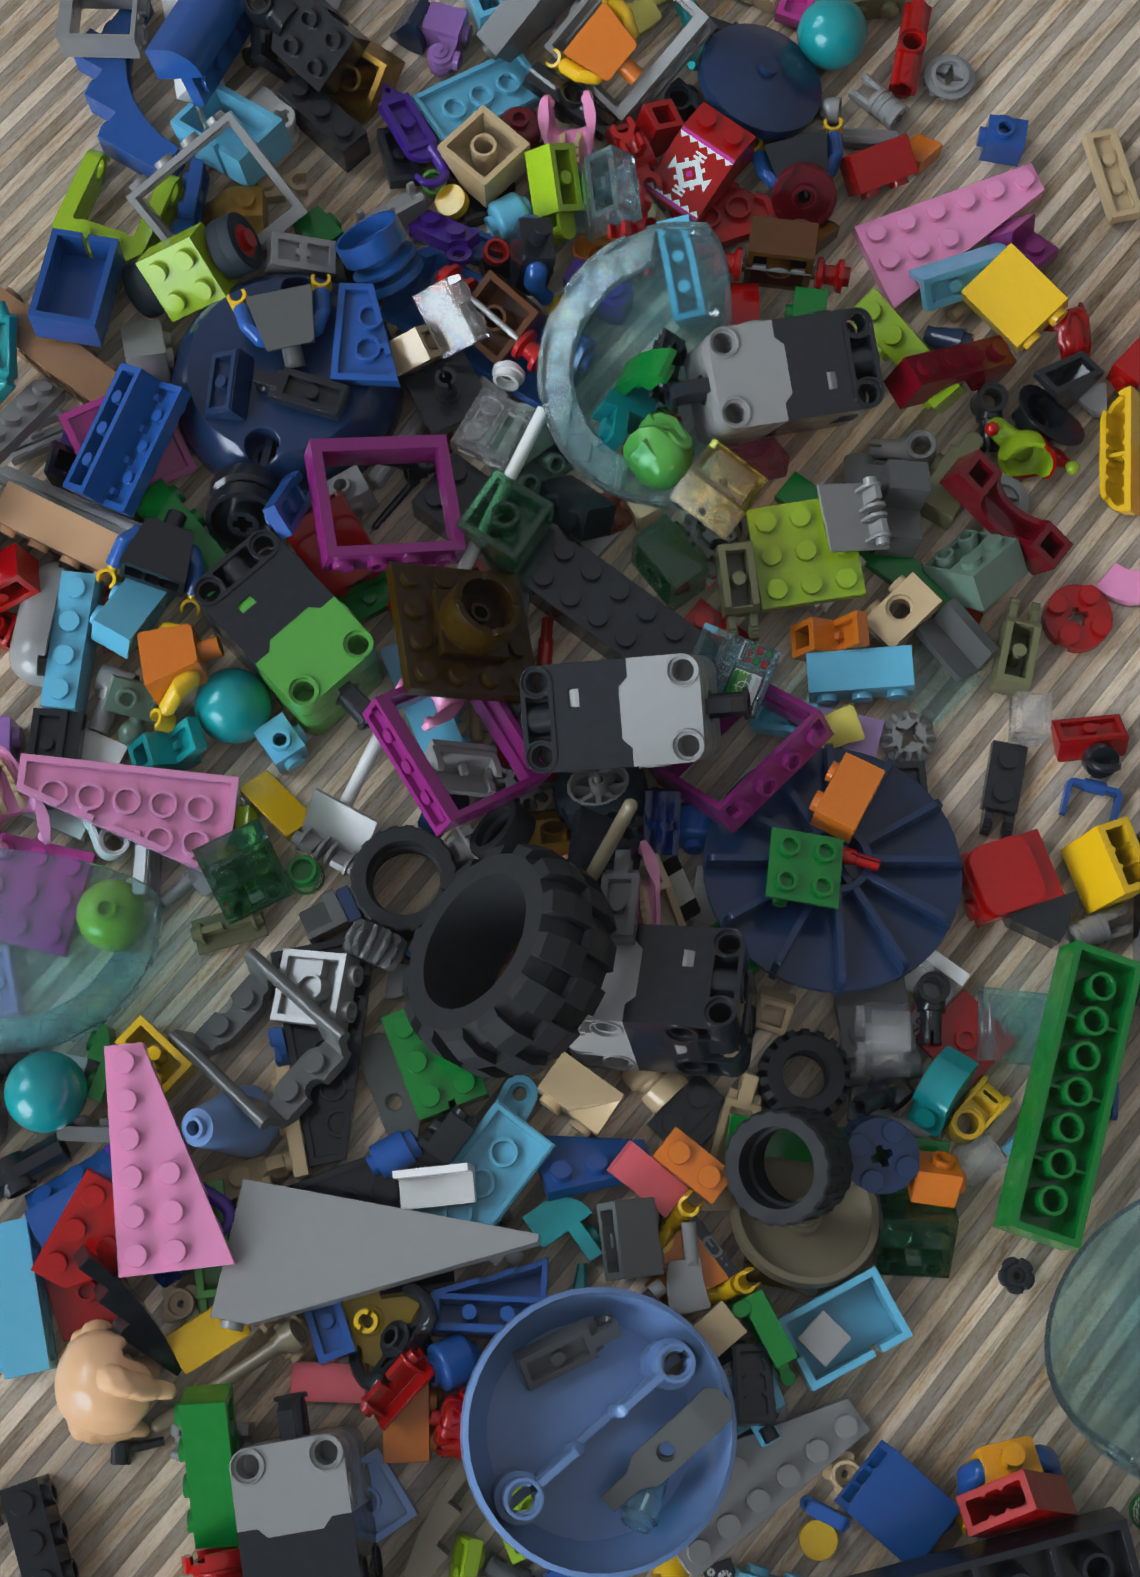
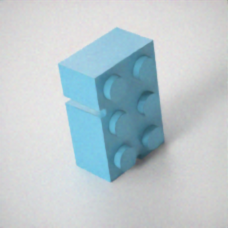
(227, 151)
(862, 1310)

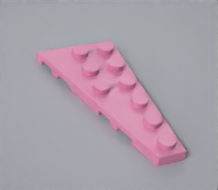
(941, 228)
(143, 804)
(157, 1190)

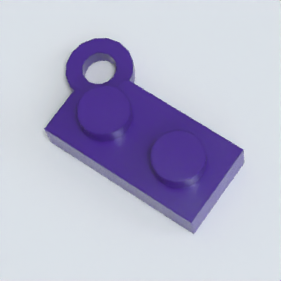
(446, 236)

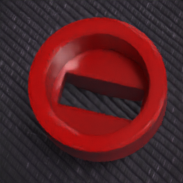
(496, 247)

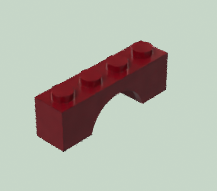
(928, 373)
(978, 488)

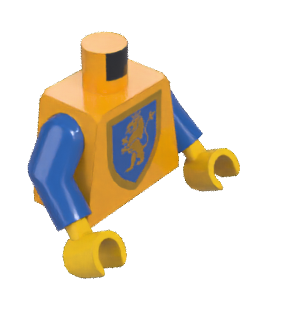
(1002, 1459)

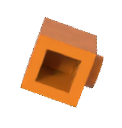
(938, 1180)

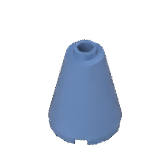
(226, 1129)

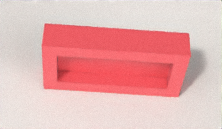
(647, 1178)
(327, 1382)

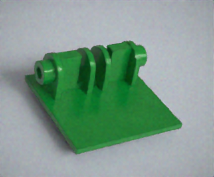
(804, 868)

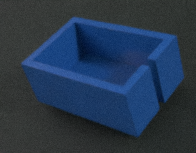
(76, 291)

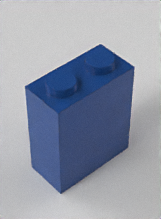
(897, 1504)

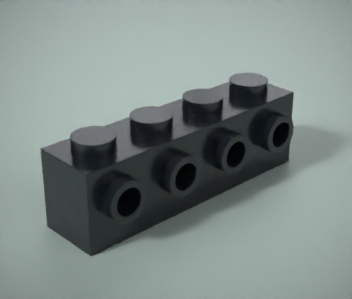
(37, 1529)

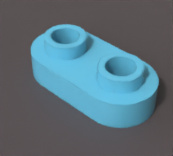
(520, 1108)

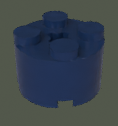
(897, 1163)

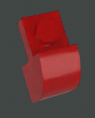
(657, 122)

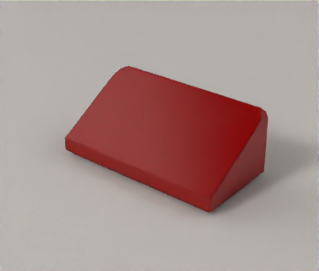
(1075, 735)

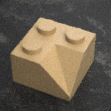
(485, 155)
(579, 1095)

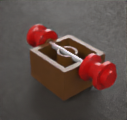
(783, 256)
(509, 315)

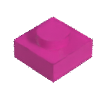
(791, 11)

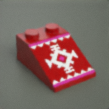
(701, 163)

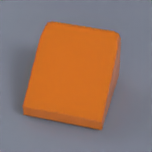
(925, 151)

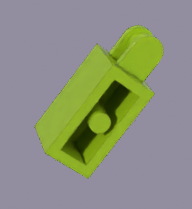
(555, 187)

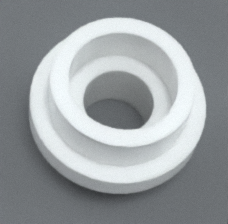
(508, 375)

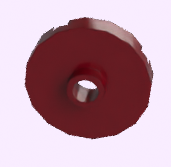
(801, 177)

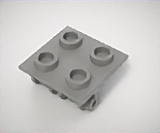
(854, 516)
(333, 831)

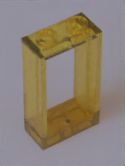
(723, 501)

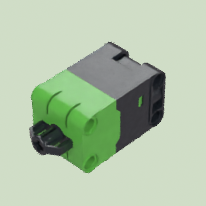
(291, 633)

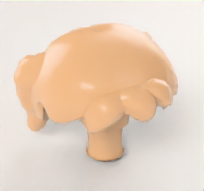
(105, 1390)

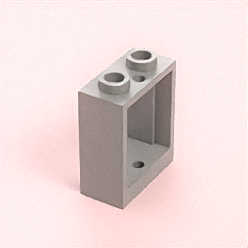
(101, 45)

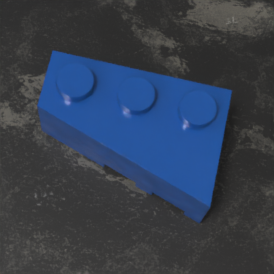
(487, 1303)

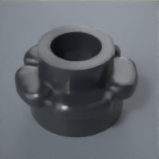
(1006, 1277)

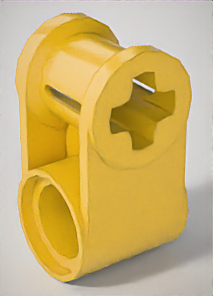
(981, 1106)

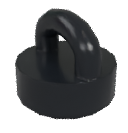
(1101, 760)

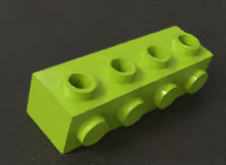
(898, 340)

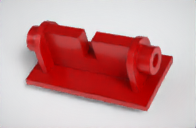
(406, 1379)

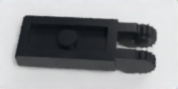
(1002, 785)

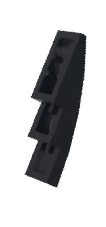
(133, 1317)

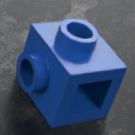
(1002, 139)

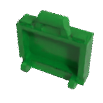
(767, 1330)

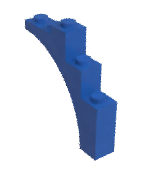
(126, 132)

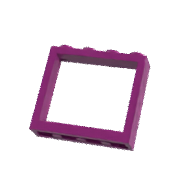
(378, 451)
(769, 775)
(420, 776)

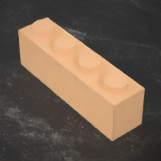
(55, 529)

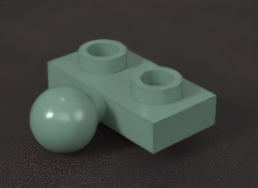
(132, 700)

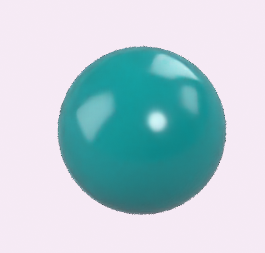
(832, 33)
(232, 705)
(45, 1091)

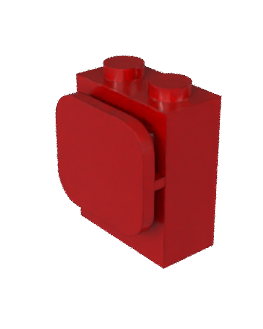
(348, 532)
(1007, 877)

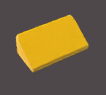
(275, 803)
(202, 1340)

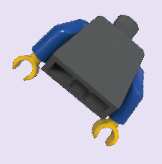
(285, 318)

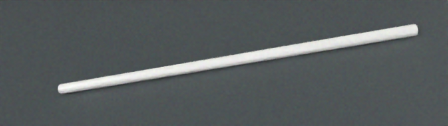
(466, 562)

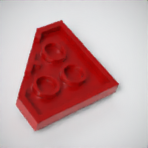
(733, 214)
(86, 1221)

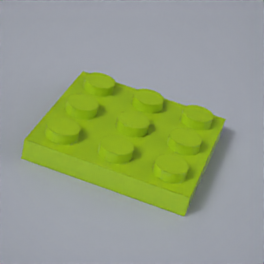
(796, 560)

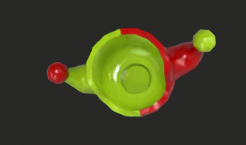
(1026, 452)

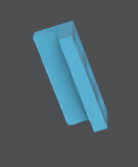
(945, 279)

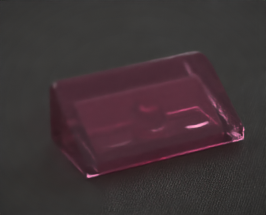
(764, 456)

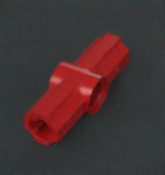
(910, 49)

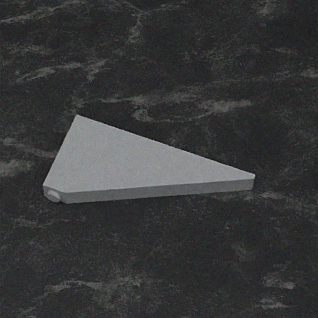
(322, 1249)

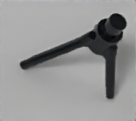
(413, 474)

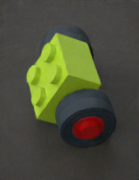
(193, 267)

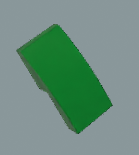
(646, 370)
(97, 1080)

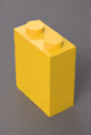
(1015, 299)
(1105, 865)

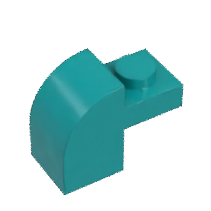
(622, 415)
(170, 750)
(941, 1089)
(561, 1216)

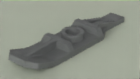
(385, 1082)
(686, 1432)

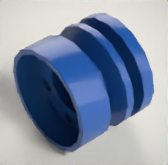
(380, 254)

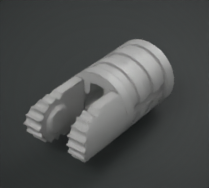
(882, 104)
(1095, 928)

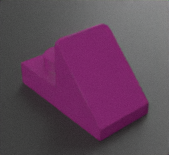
(1022, 235)

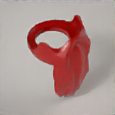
(1073, 332)

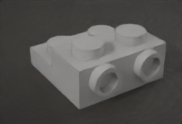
(326, 979)

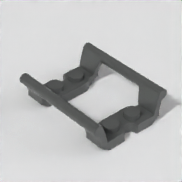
(248, 1007)

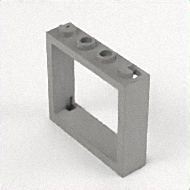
(659, 74)
(191, 146)

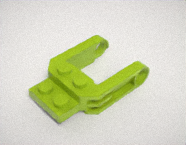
(84, 193)

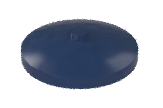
(760, 81)

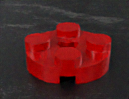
(1086, 601)

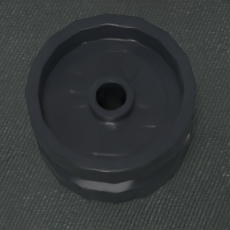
(237, 502)

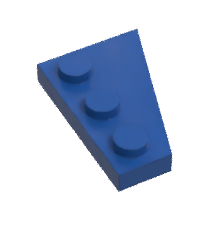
(360, 340)
(581, 1164)

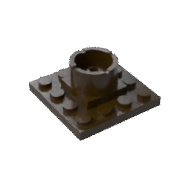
(459, 632)

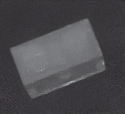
(451, 315)

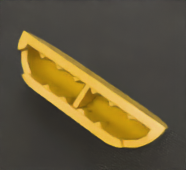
(1121, 453)

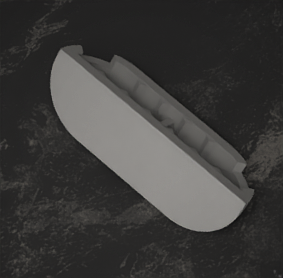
(34, 626)

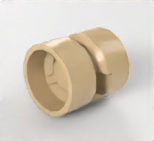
(656, 1087)

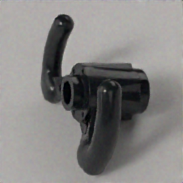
(398, 1337)

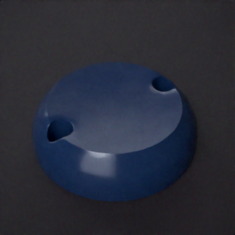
(271, 427)

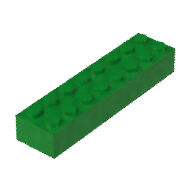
(1068, 1096)

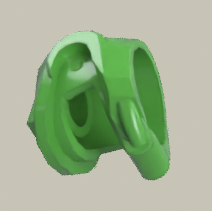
(659, 455)

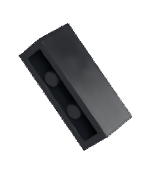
(326, 123)

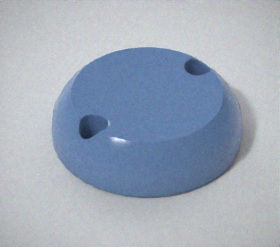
(581, 1431)

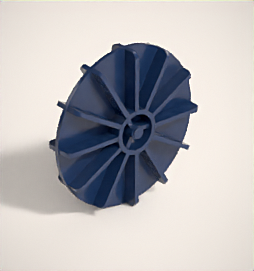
(884, 916)

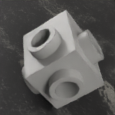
(355, 490)

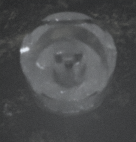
(885, 1039)

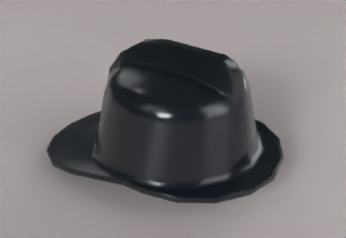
(1043, 414)

